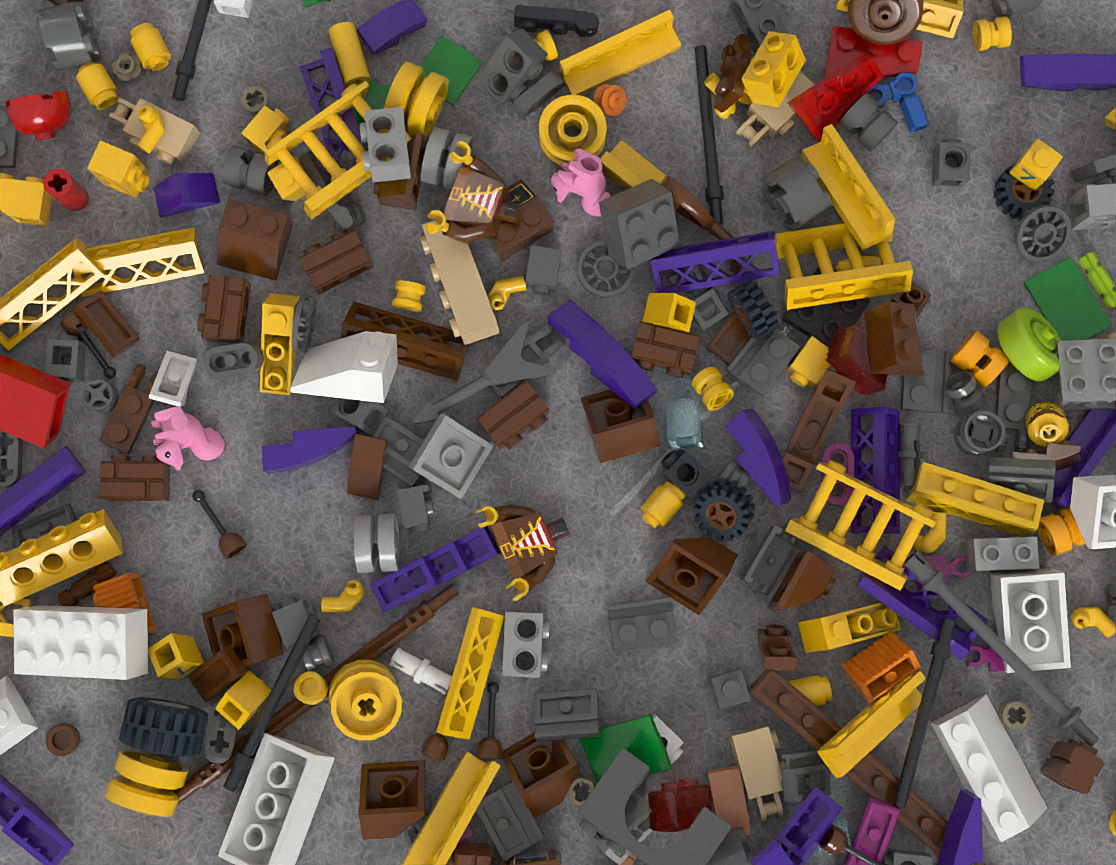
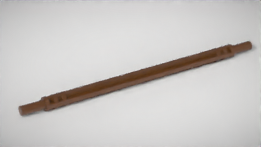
(294, 709)

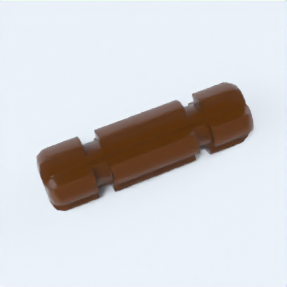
(84, 586)

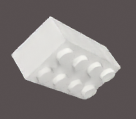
(81, 642)

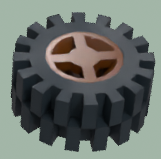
(1013, 202)
(753, 309)
(723, 521)

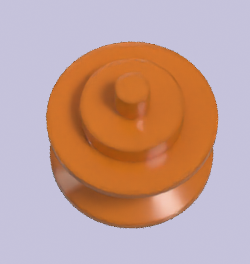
(610, 99)

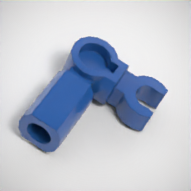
(904, 88)

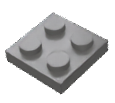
(450, 456)

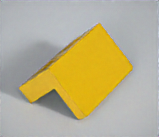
(628, 167)

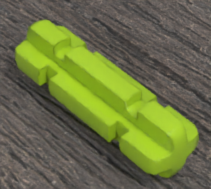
(1099, 278)

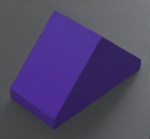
(186, 193)

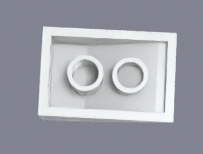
(349, 368)
(1032, 616)

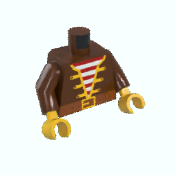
(475, 203)
(525, 543)

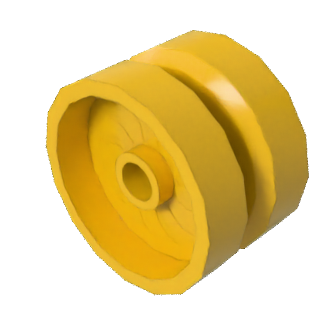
(419, 96)
(369, 717)
(146, 783)

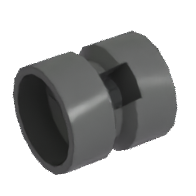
(868, 122)
(244, 169)
(979, 433)

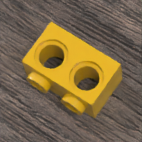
(773, 69)
(119, 169)

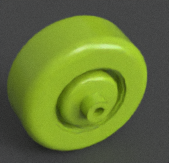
(1030, 343)

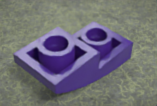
(390, 24)

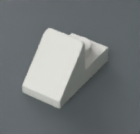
(173, 379)

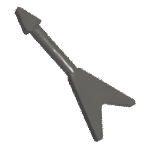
(504, 369)

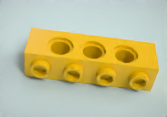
(72, 557)

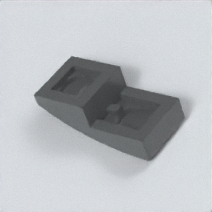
(708, 305)

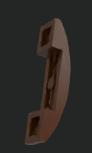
(815, 426)

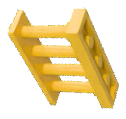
(342, 180)
(841, 285)
(862, 556)

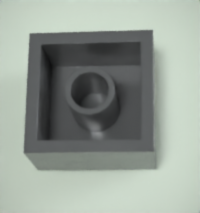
(639, 223)

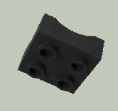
(825, 318)

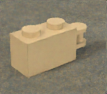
(773, 119)
(175, 142)
(759, 767)

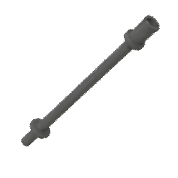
(935, 582)

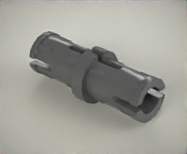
(909, 453)

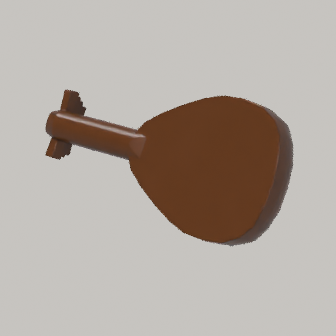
(693, 210)

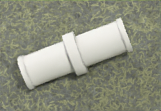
(421, 670)

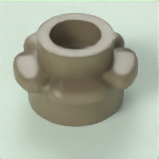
(132, 72)

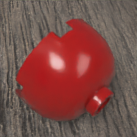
(40, 114)

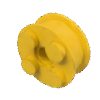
(566, 112)

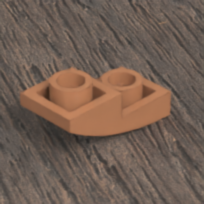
(729, 797)

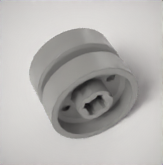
(437, 160)
(376, 543)

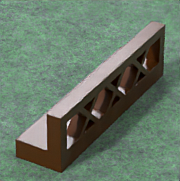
(423, 354)

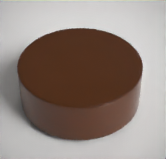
(62, 739)

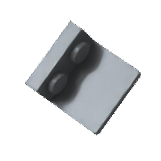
(1087, 374)

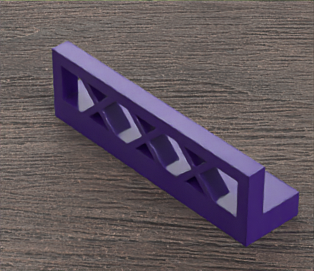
(334, 77)
(715, 251)
(1095, 436)
(884, 461)
(38, 488)
(917, 611)

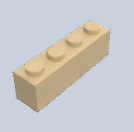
(462, 287)

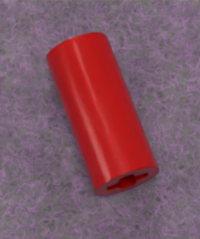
(65, 190)

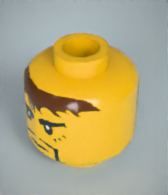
(1046, 424)

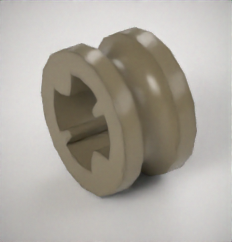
(253, 91)
(1003, 715)
(572, 793)

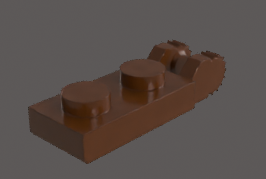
(735, 63)
(129, 413)

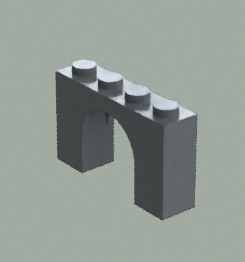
(605, 814)

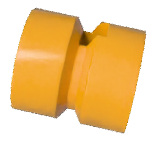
(970, 353)
(1059, 532)

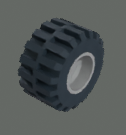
(163, 727)

